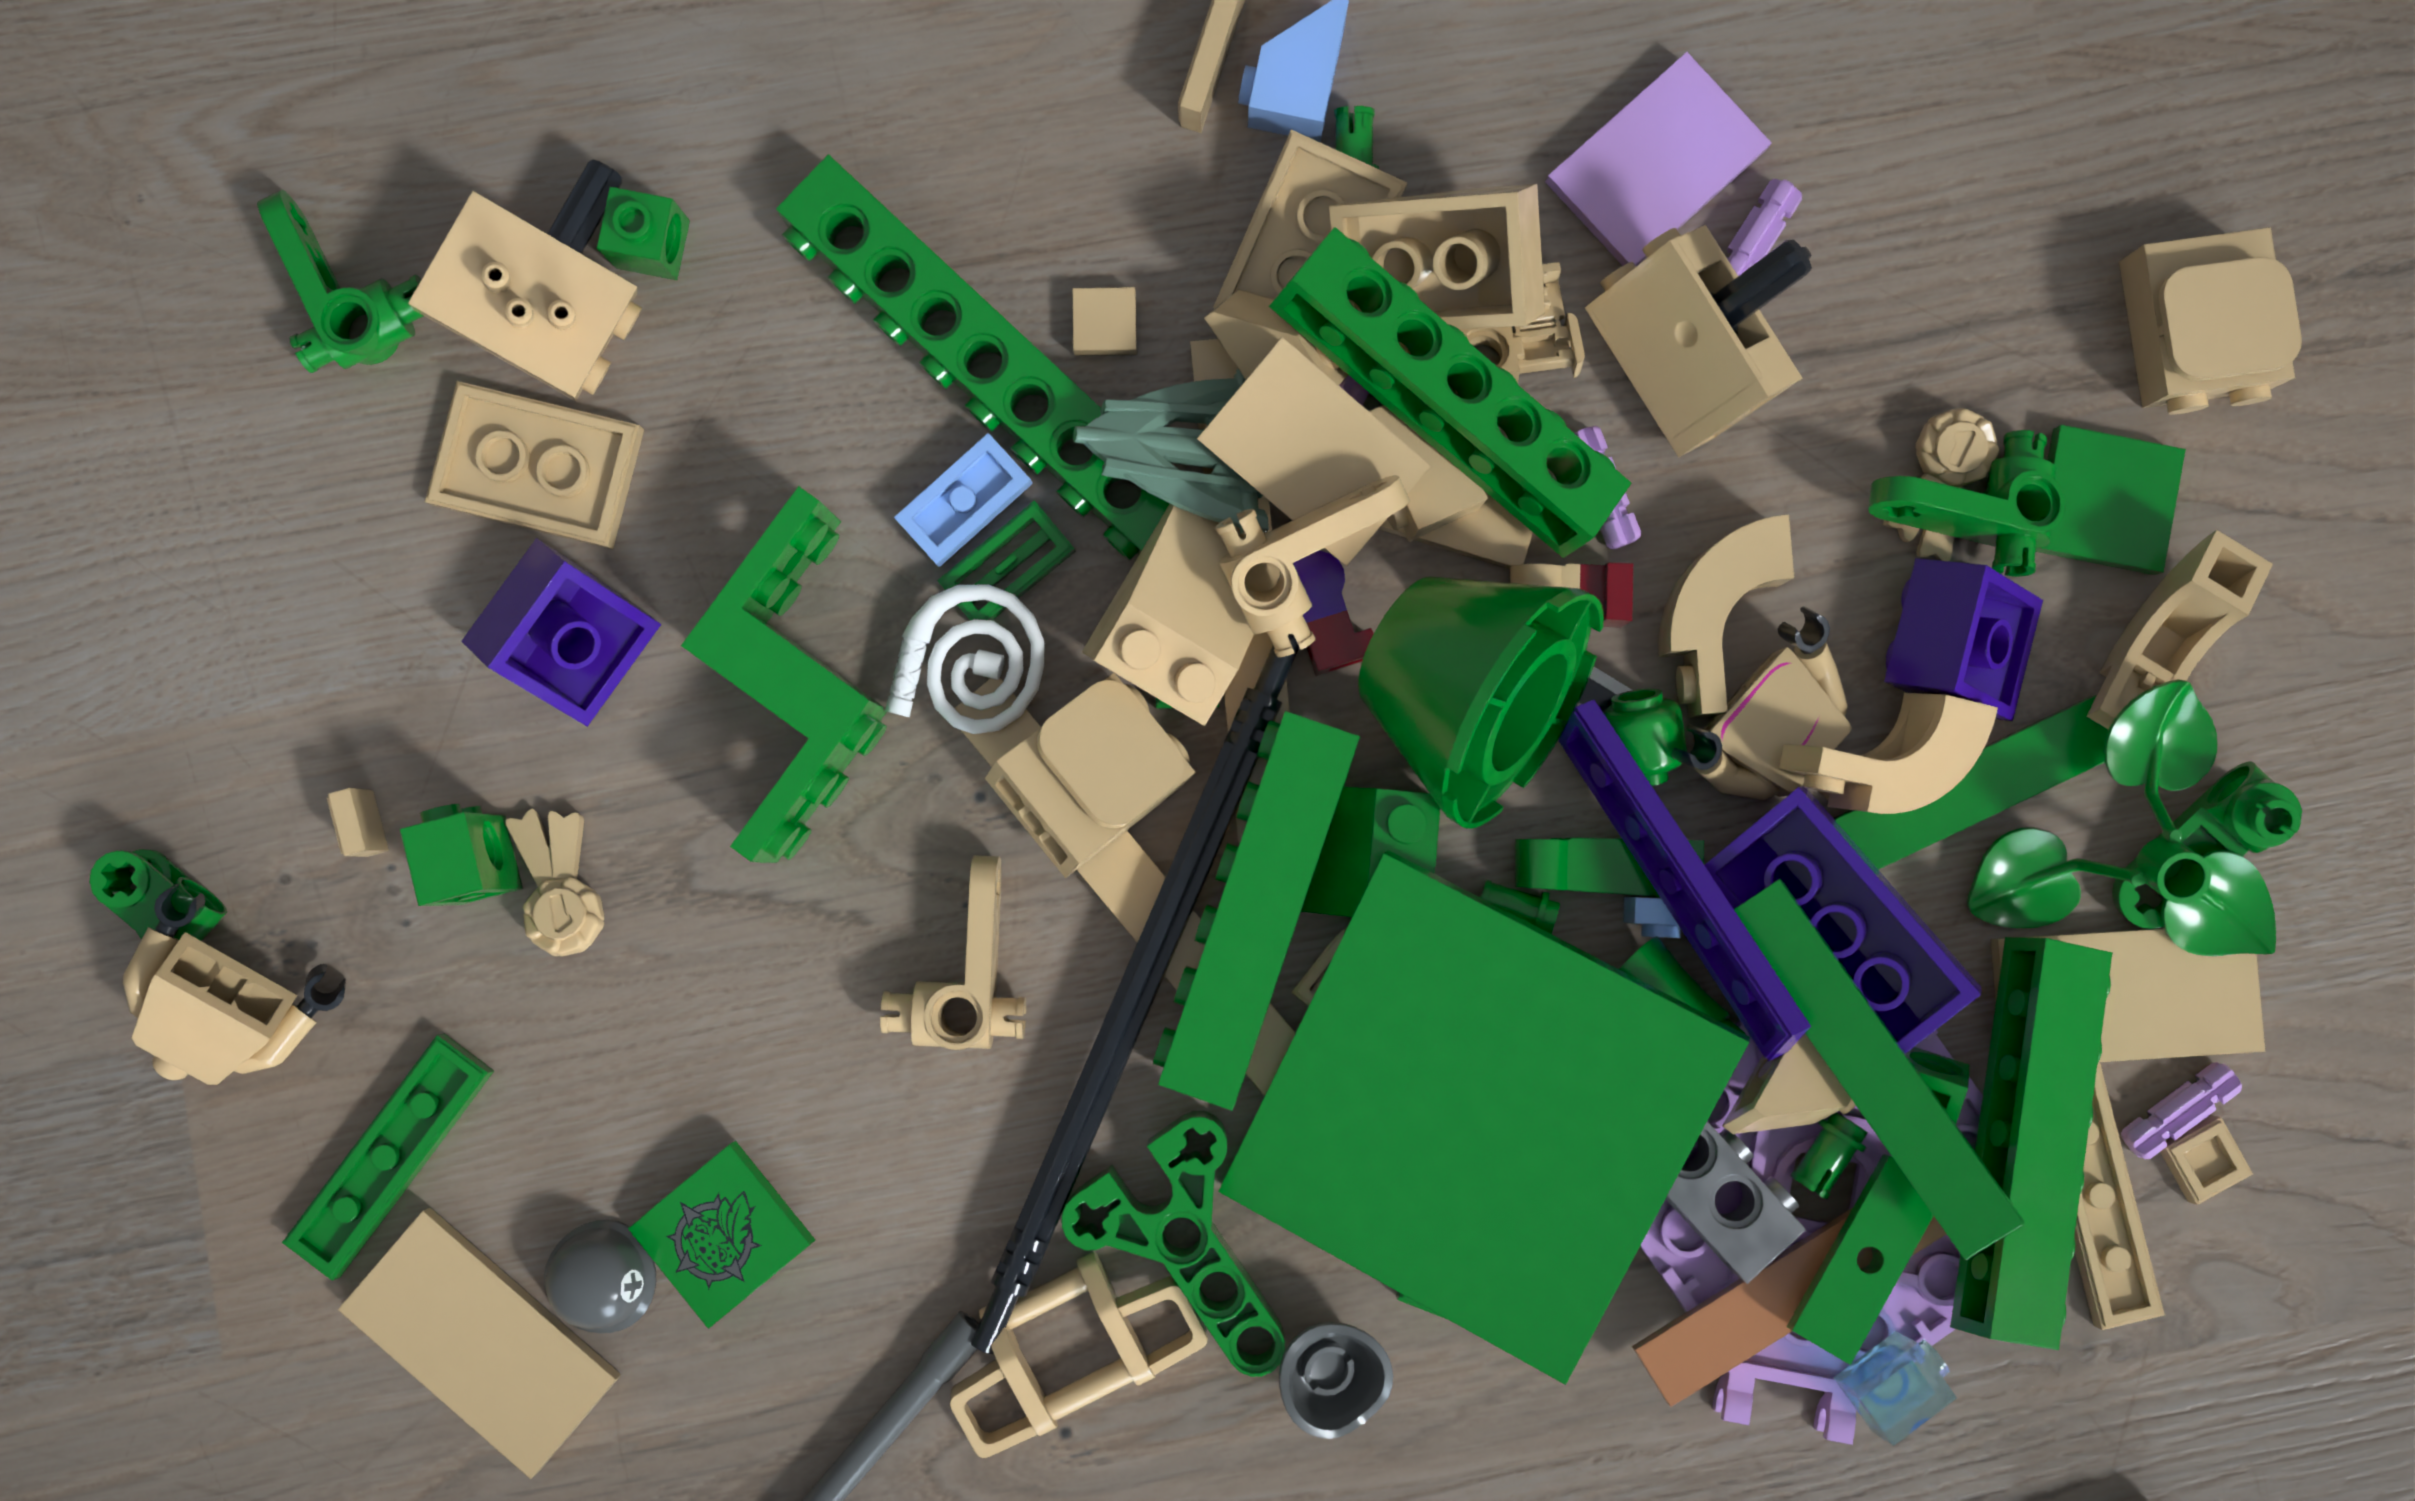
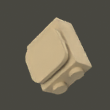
(2210, 320)
(1090, 773)

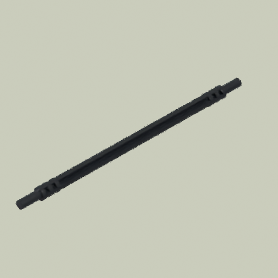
(1133, 999)

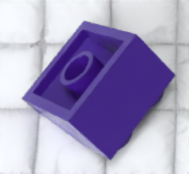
(560, 633)
(1963, 634)

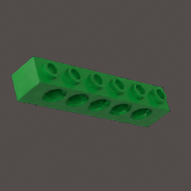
(1418, 393)

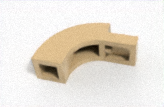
(1703, 597)
(2180, 621)
(1914, 766)

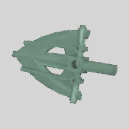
(1140, 448)

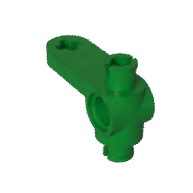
(333, 307)
(2011, 515)
(2234, 815)

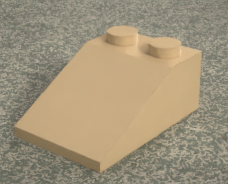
(1461, 251)
(1177, 619)

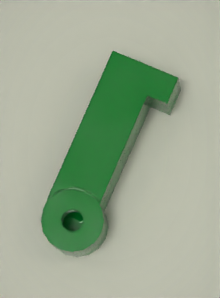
(1583, 866)

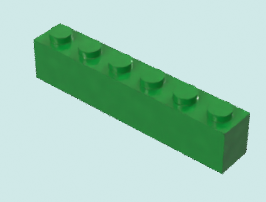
(1258, 909)
(2035, 1136)

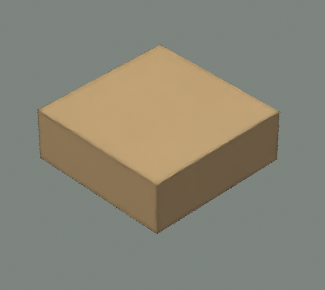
(1104, 321)
(357, 822)
(2205, 1160)

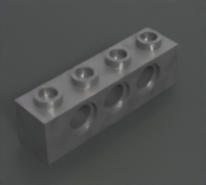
(1761, 1223)

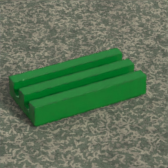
(997, 541)

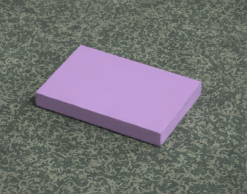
(1658, 160)

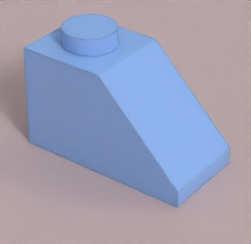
(1296, 74)

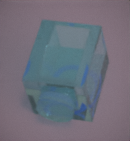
(1897, 1386)

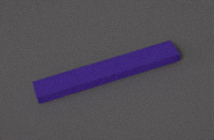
(1683, 882)

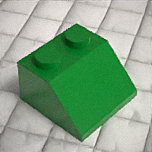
(1360, 833)

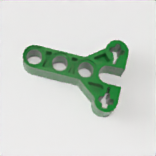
(1141, 1227)

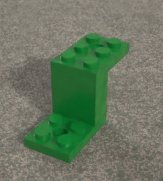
(786, 677)

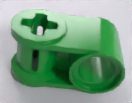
(137, 906)

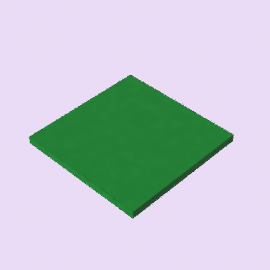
(1481, 1115)

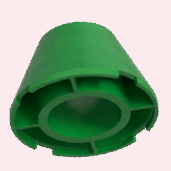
(1478, 683)

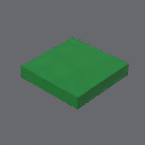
(2116, 499)

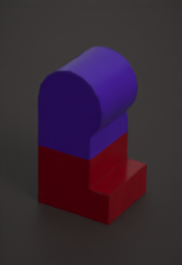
(1328, 618)

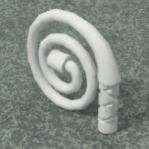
(983, 662)

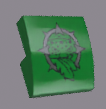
(721, 1234)

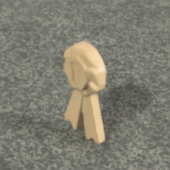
(1953, 451)
(562, 912)

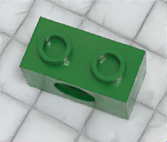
(460, 856)

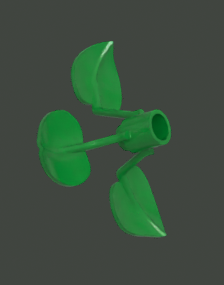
(2211, 900)

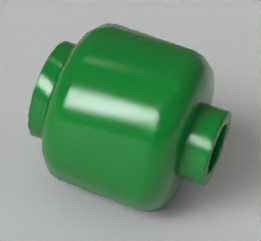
(1649, 730)

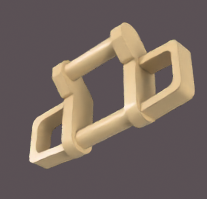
(1133, 1365)

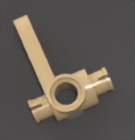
(1283, 606)
(924, 1009)

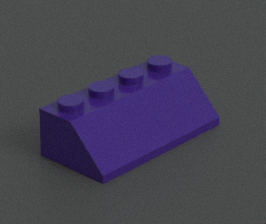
(1855, 909)

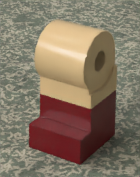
(1608, 582)

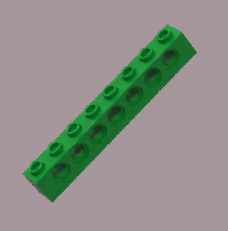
(835, 200)

